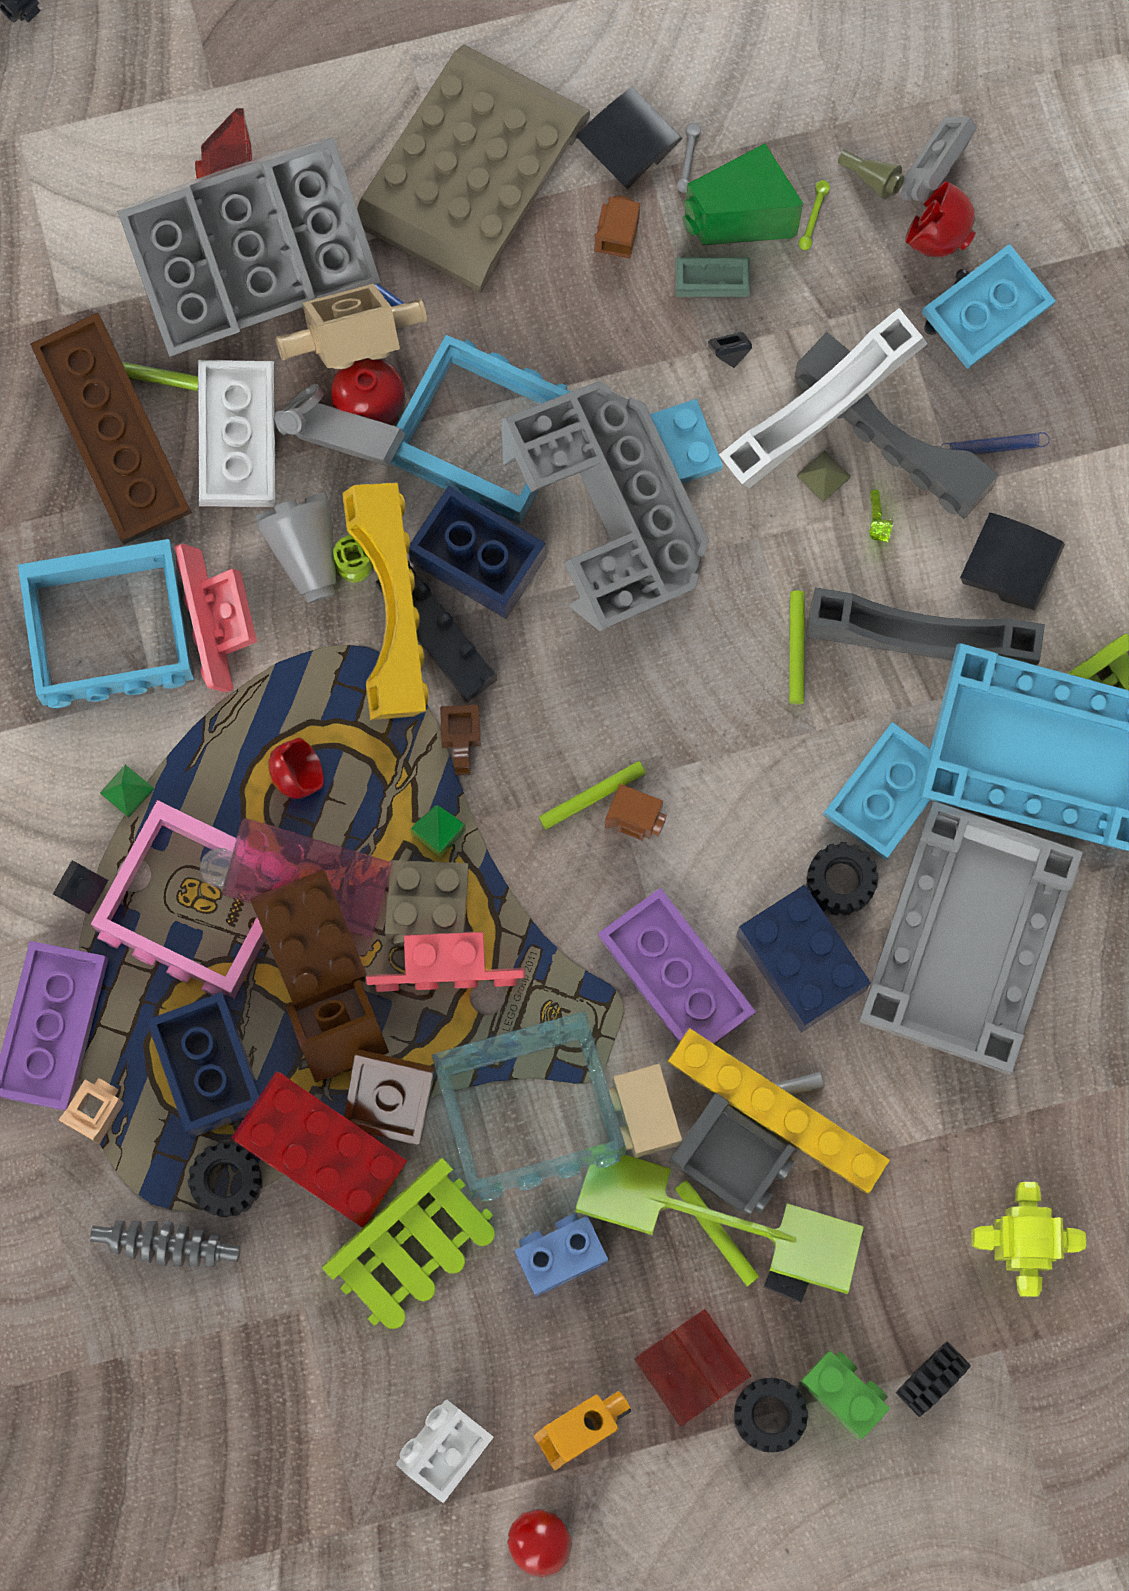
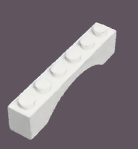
(859, 372)

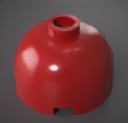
(944, 223)
(369, 390)

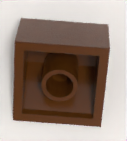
(334, 1028)

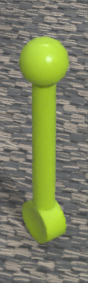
(821, 189)

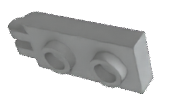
(937, 157)

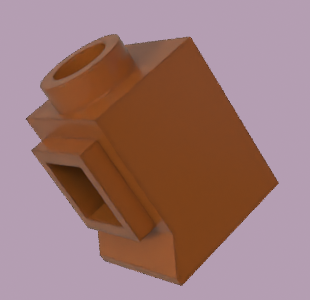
(617, 227)
(635, 813)

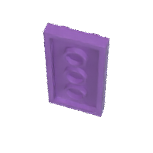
(675, 970)
(50, 1025)

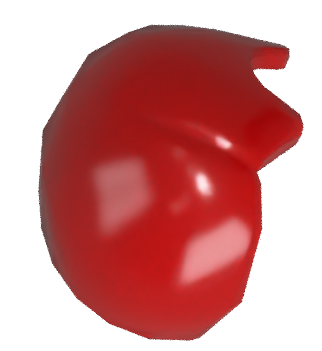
(295, 769)
(539, 1543)

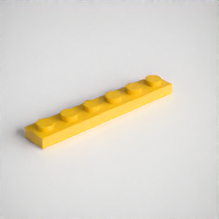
(778, 1111)

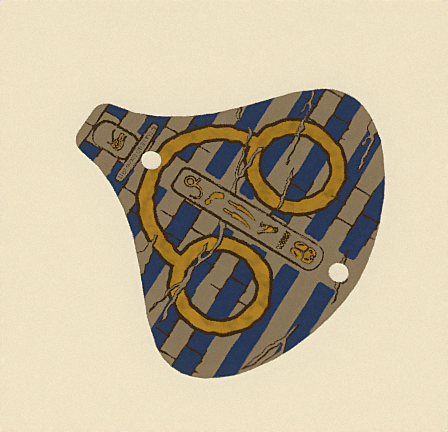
(373, 791)

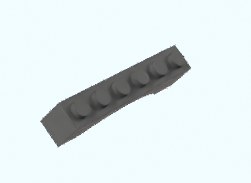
(951, 475)
(861, 622)

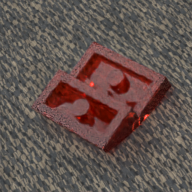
(692, 1367)

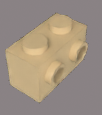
(645, 1111)

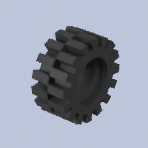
(933, 1379)

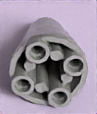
(303, 544)

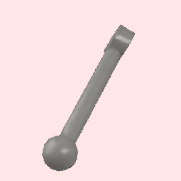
(692, 131)

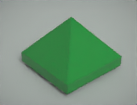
(127, 790)

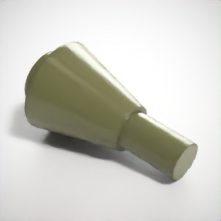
(880, 176)

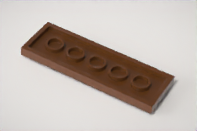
(110, 428)

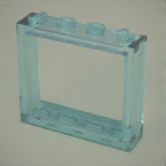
(515, 1045)

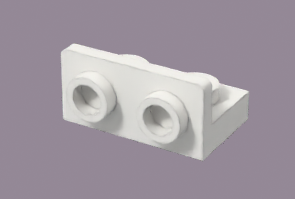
(443, 1450)

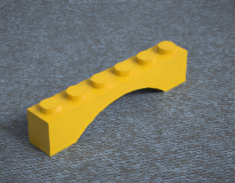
(376, 523)

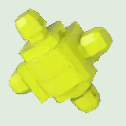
(1028, 1239)

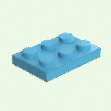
(988, 306)
(687, 440)
(883, 793)

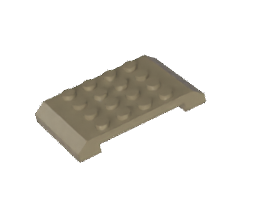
(469, 166)

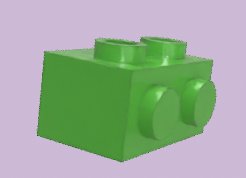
(844, 1395)

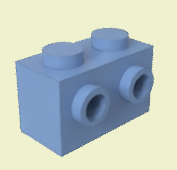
(560, 1254)

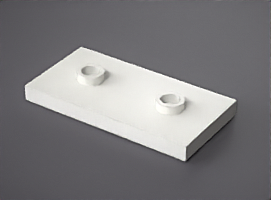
(236, 433)

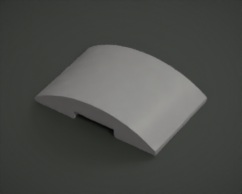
(248, 244)

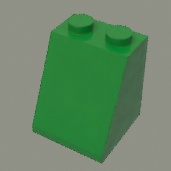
(743, 202)

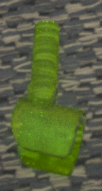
(880, 528)

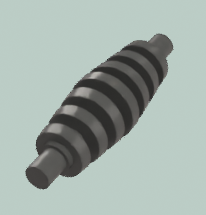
(165, 1243)

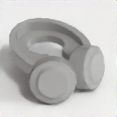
(291, 418)

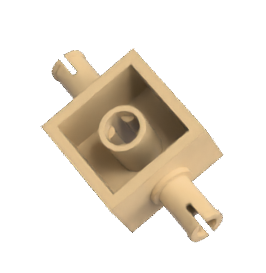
(351, 327)

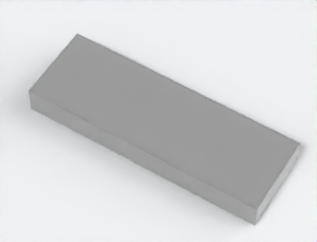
(351, 434)

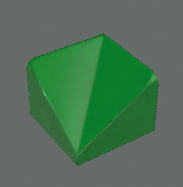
(438, 830)

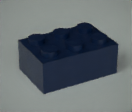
(477, 552)
(803, 958)
(205, 1064)

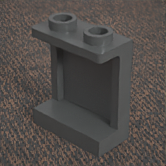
(732, 1157)

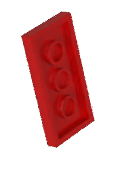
(319, 1149)

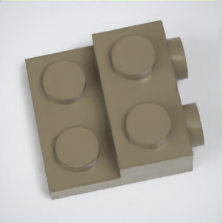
(425, 899)

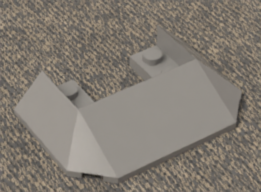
(633, 488)

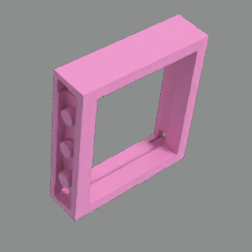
(149, 951)

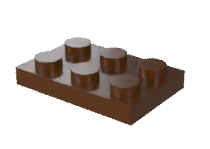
(308, 936)

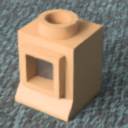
(93, 1109)

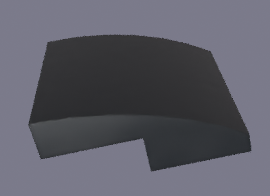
(629, 137)
(1012, 561)

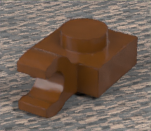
(460, 731)

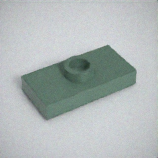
(712, 276)

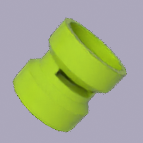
(353, 566)

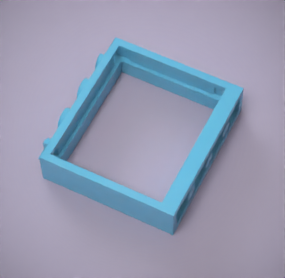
(443, 474)
(96, 566)

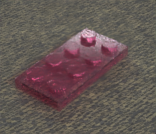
(274, 857)

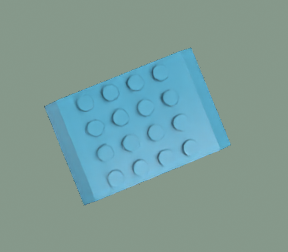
(1032, 748)

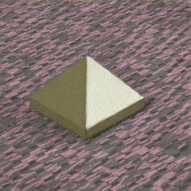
(823, 476)

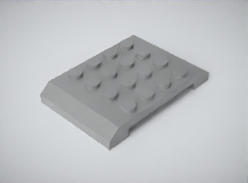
(970, 937)

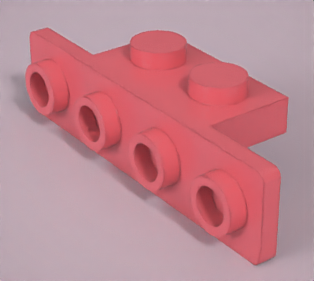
(217, 614)
(444, 959)

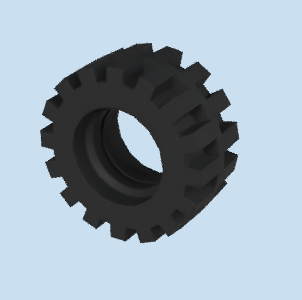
(848, 855)
(202, 1168)
(794, 1403)

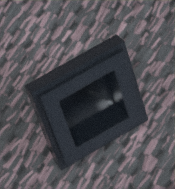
(731, 348)

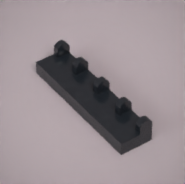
(448, 644)

